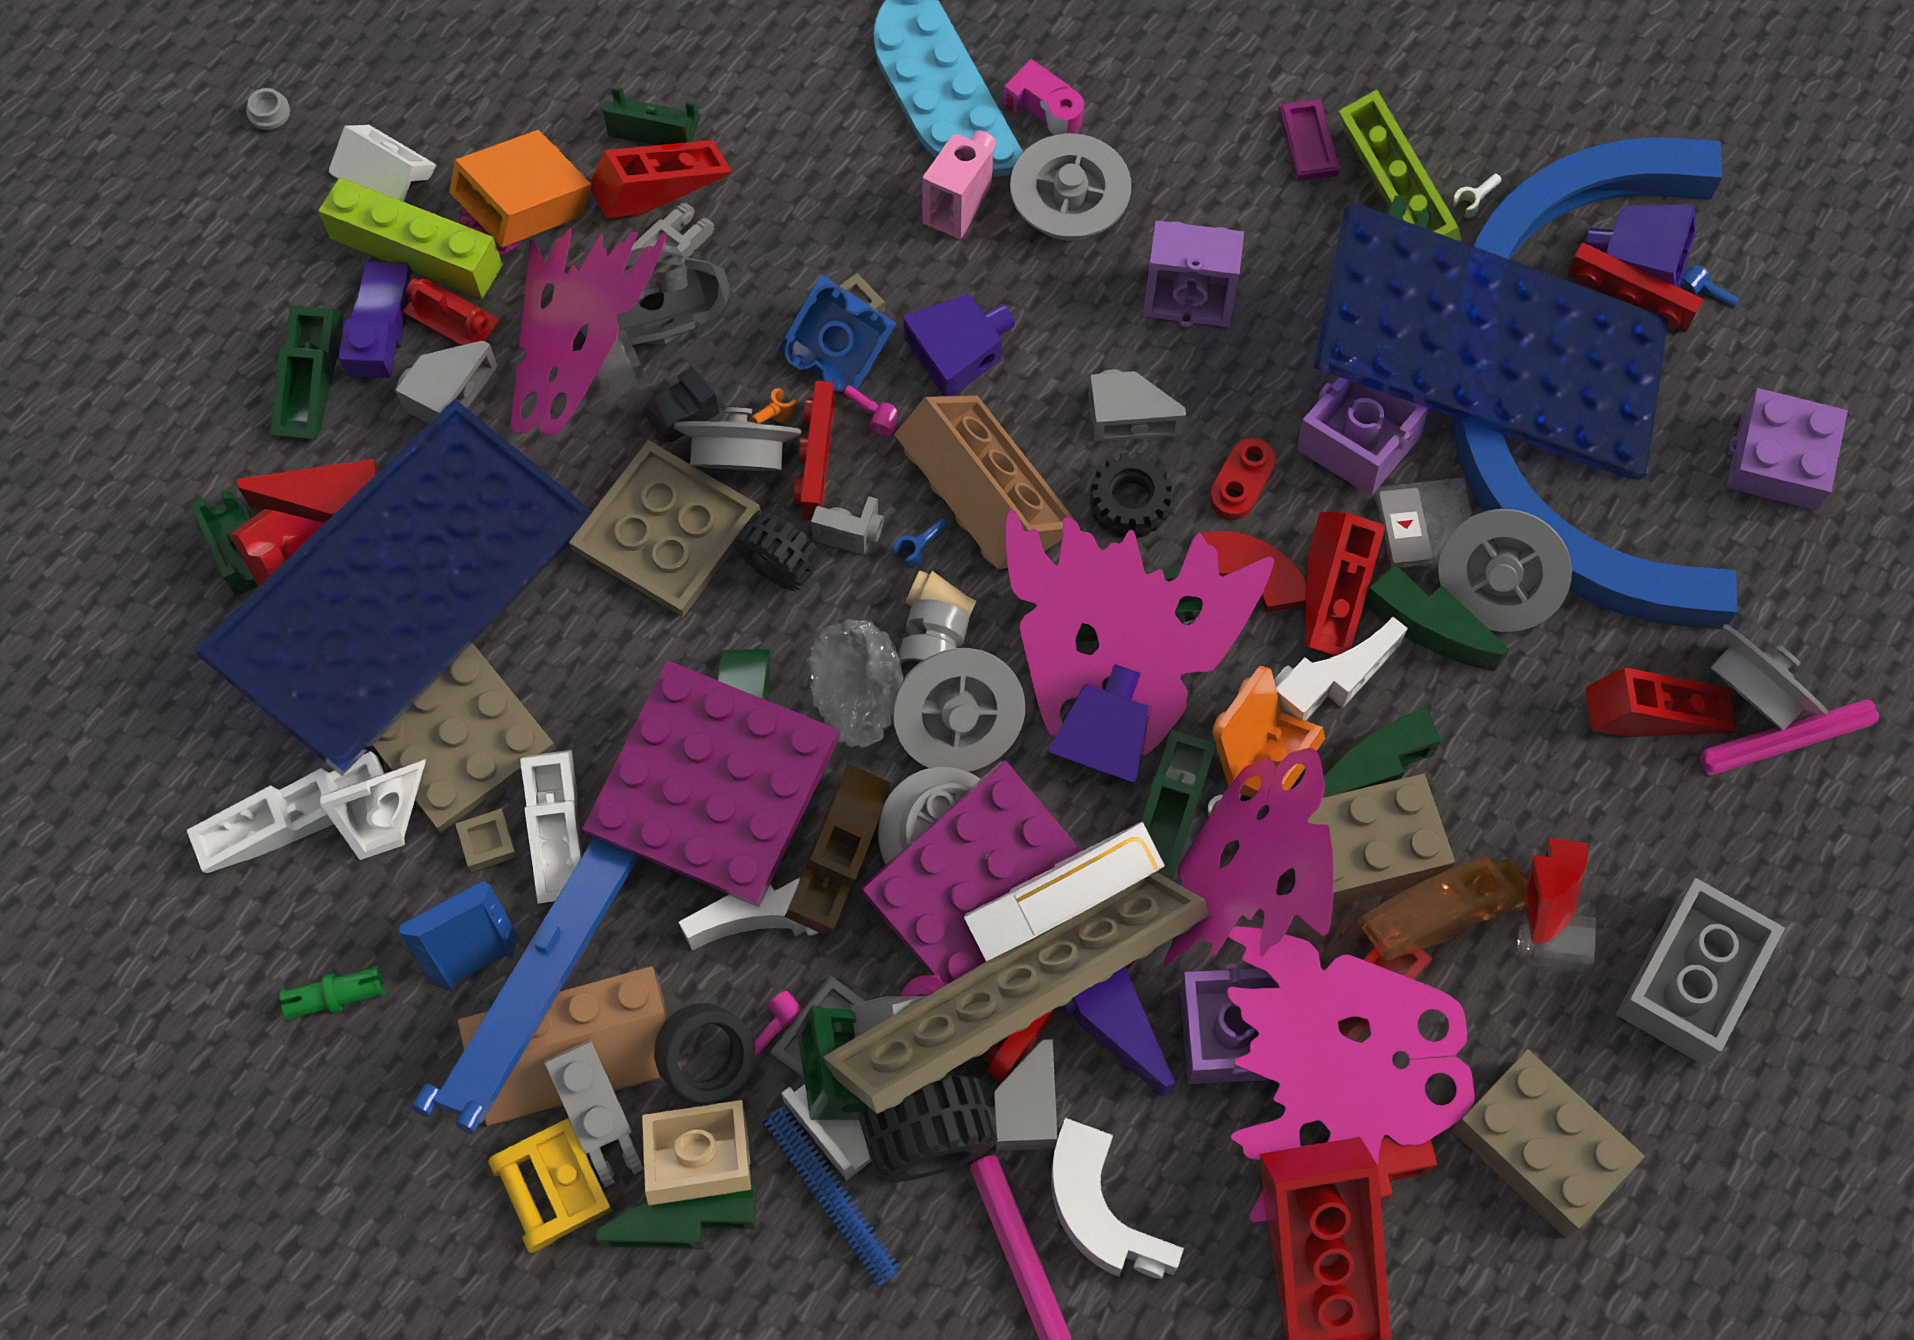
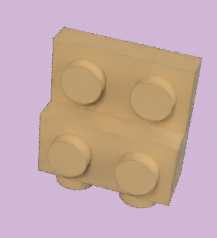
(696, 1152)

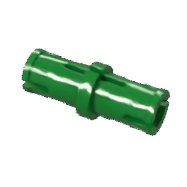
(332, 993)

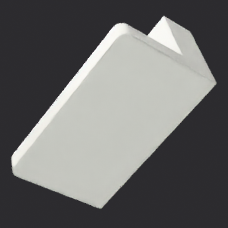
(378, 162)
(838, 1139)

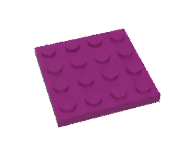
(712, 783)
(963, 861)

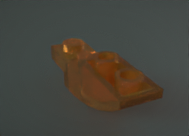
(1444, 906)

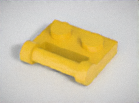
(565, 1177)

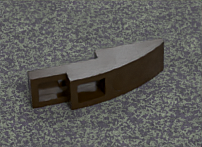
(838, 850)

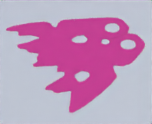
(579, 298)
(1130, 616)
(1265, 853)
(1332, 1077)

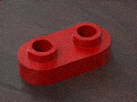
(1244, 476)
(1009, 1052)

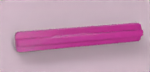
(1795, 736)
(1019, 1249)

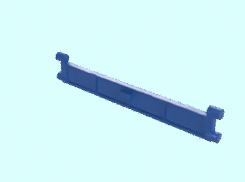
(530, 988)

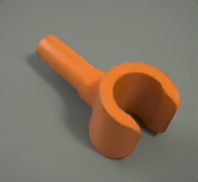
(776, 410)

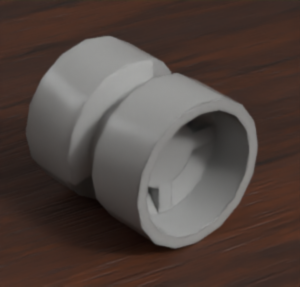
(931, 629)

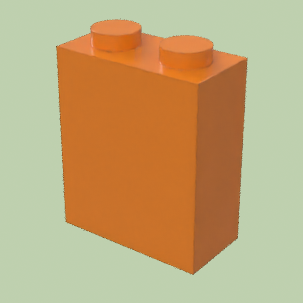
(519, 187)

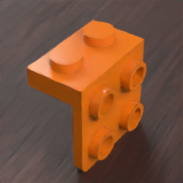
(1259, 730)

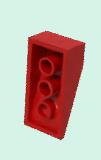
(1327, 1240)

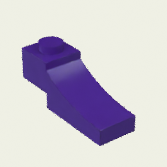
(376, 321)

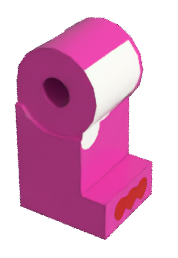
(1045, 98)

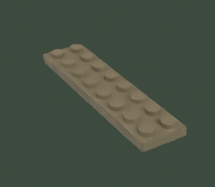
(1011, 991)

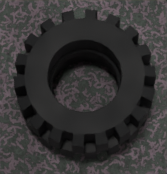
(929, 1130)

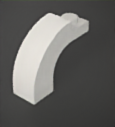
(1085, 1215)

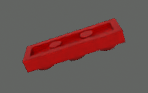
(1634, 286)
(815, 449)

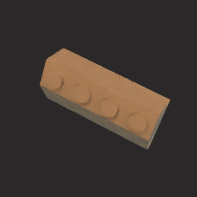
(980, 473)
(618, 1016)

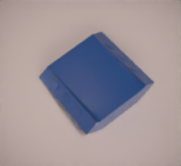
(836, 336)
(460, 935)

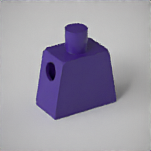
(1650, 239)
(957, 340)
(1106, 727)

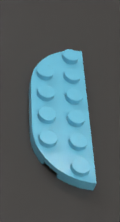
(938, 80)

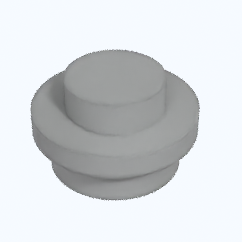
(267, 109)

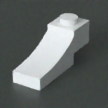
(1339, 677)
(551, 820)
(736, 916)

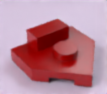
(271, 540)

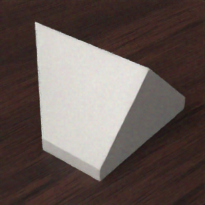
(375, 810)

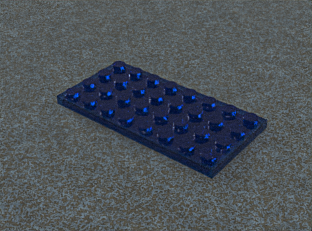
(1492, 342)
(394, 586)

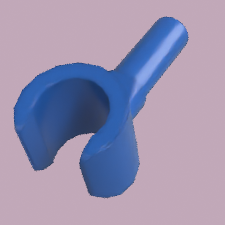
(1698, 278)
(918, 543)

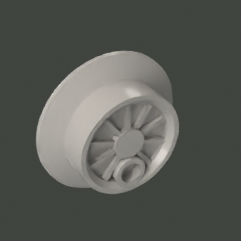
(1070, 186)
(736, 442)
(1506, 569)
(1765, 680)
(959, 709)
(917, 804)

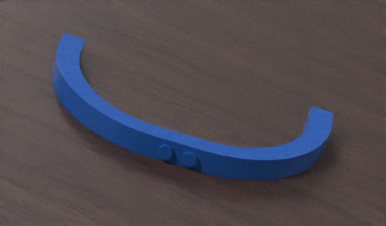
(1600, 573)

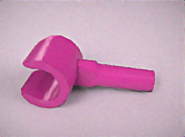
(884, 414)
(785, 1011)

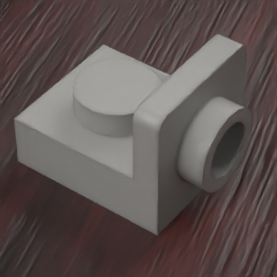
(844, 530)

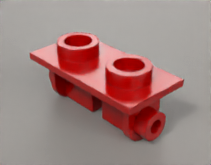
(448, 313)

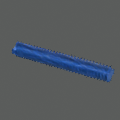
(830, 1196)

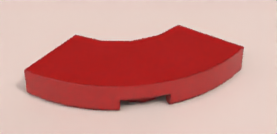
(1285, 584)

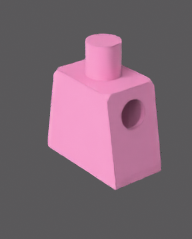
(958, 183)

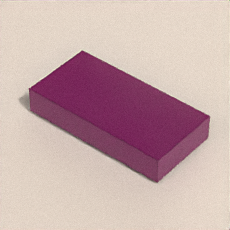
(1308, 140)

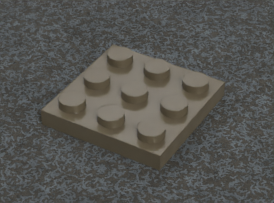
(664, 528)
(469, 735)

